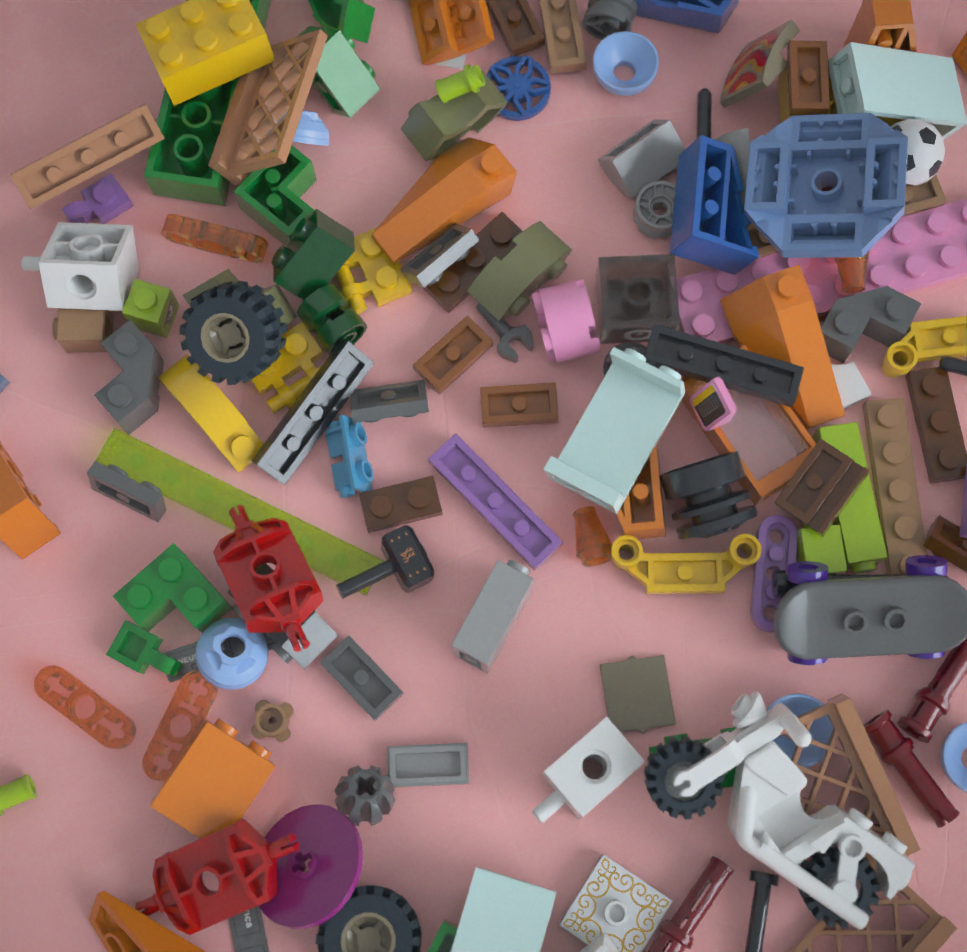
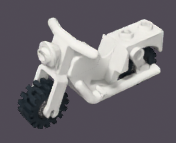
(769, 814)

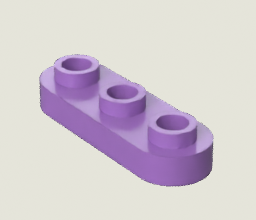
(773, 556)

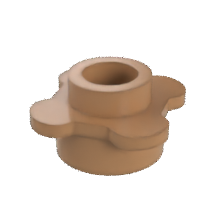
(264, 712)

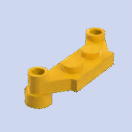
(926, 342)
(685, 571)

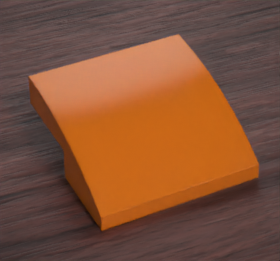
(450, 28)

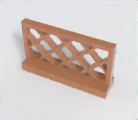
(251, 111)
(87, 156)
(863, 765)
(927, 938)

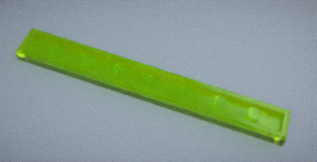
(215, 498)

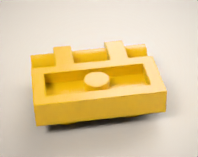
(382, 277)
(297, 355)

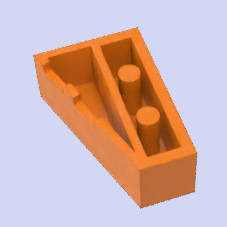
(884, 25)
(643, 508)
(22, 522)

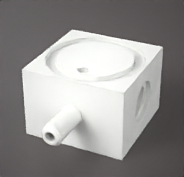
(87, 266)
(573, 787)

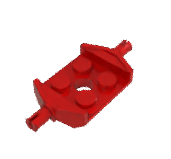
(273, 600)
(238, 858)

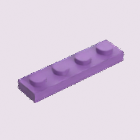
(495, 502)

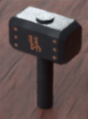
(404, 559)

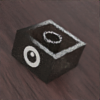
(635, 296)

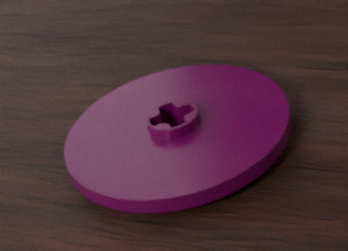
(333, 870)

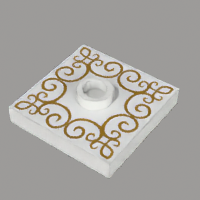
(618, 905)

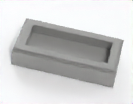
(428, 764)

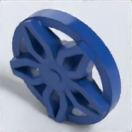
(518, 86)

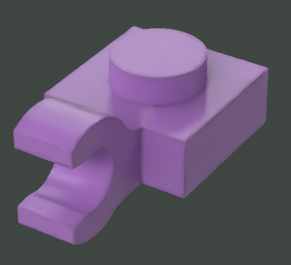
(101, 200)

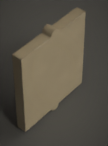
(637, 693)

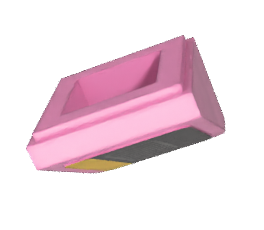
(713, 404)

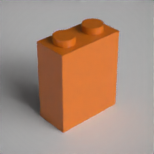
(213, 780)

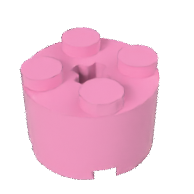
(568, 320)

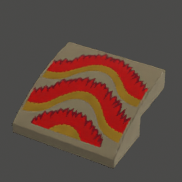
(758, 64)

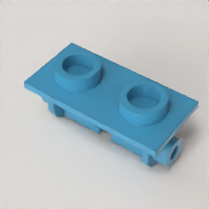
(349, 441)

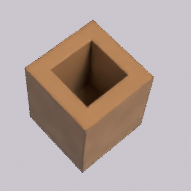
(82, 329)

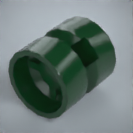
(328, 315)

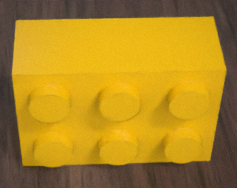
(204, 45)

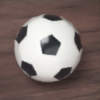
(925, 150)

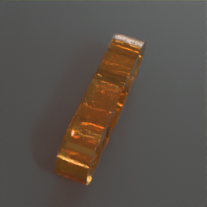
(214, 238)
(69, 681)
(163, 730)

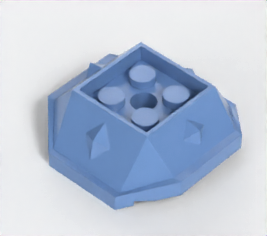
(820, 151)

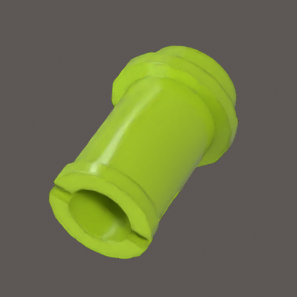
(460, 83)
(16, 792)

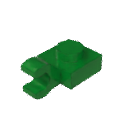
(139, 649)

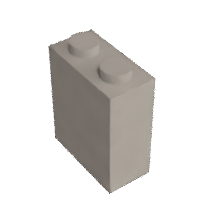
(493, 615)

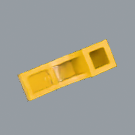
(212, 412)

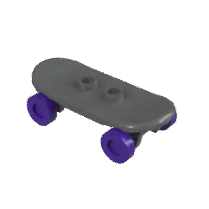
(871, 615)

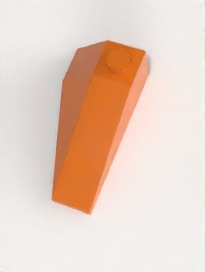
(449, 192)
(781, 322)
(129, 930)

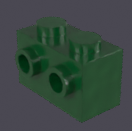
(313, 255)

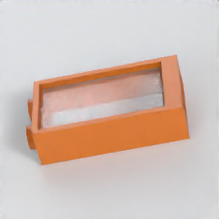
(764, 437)

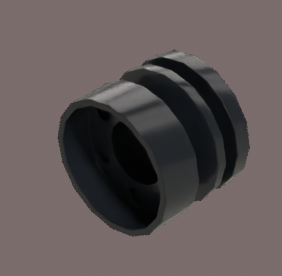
(708, 496)

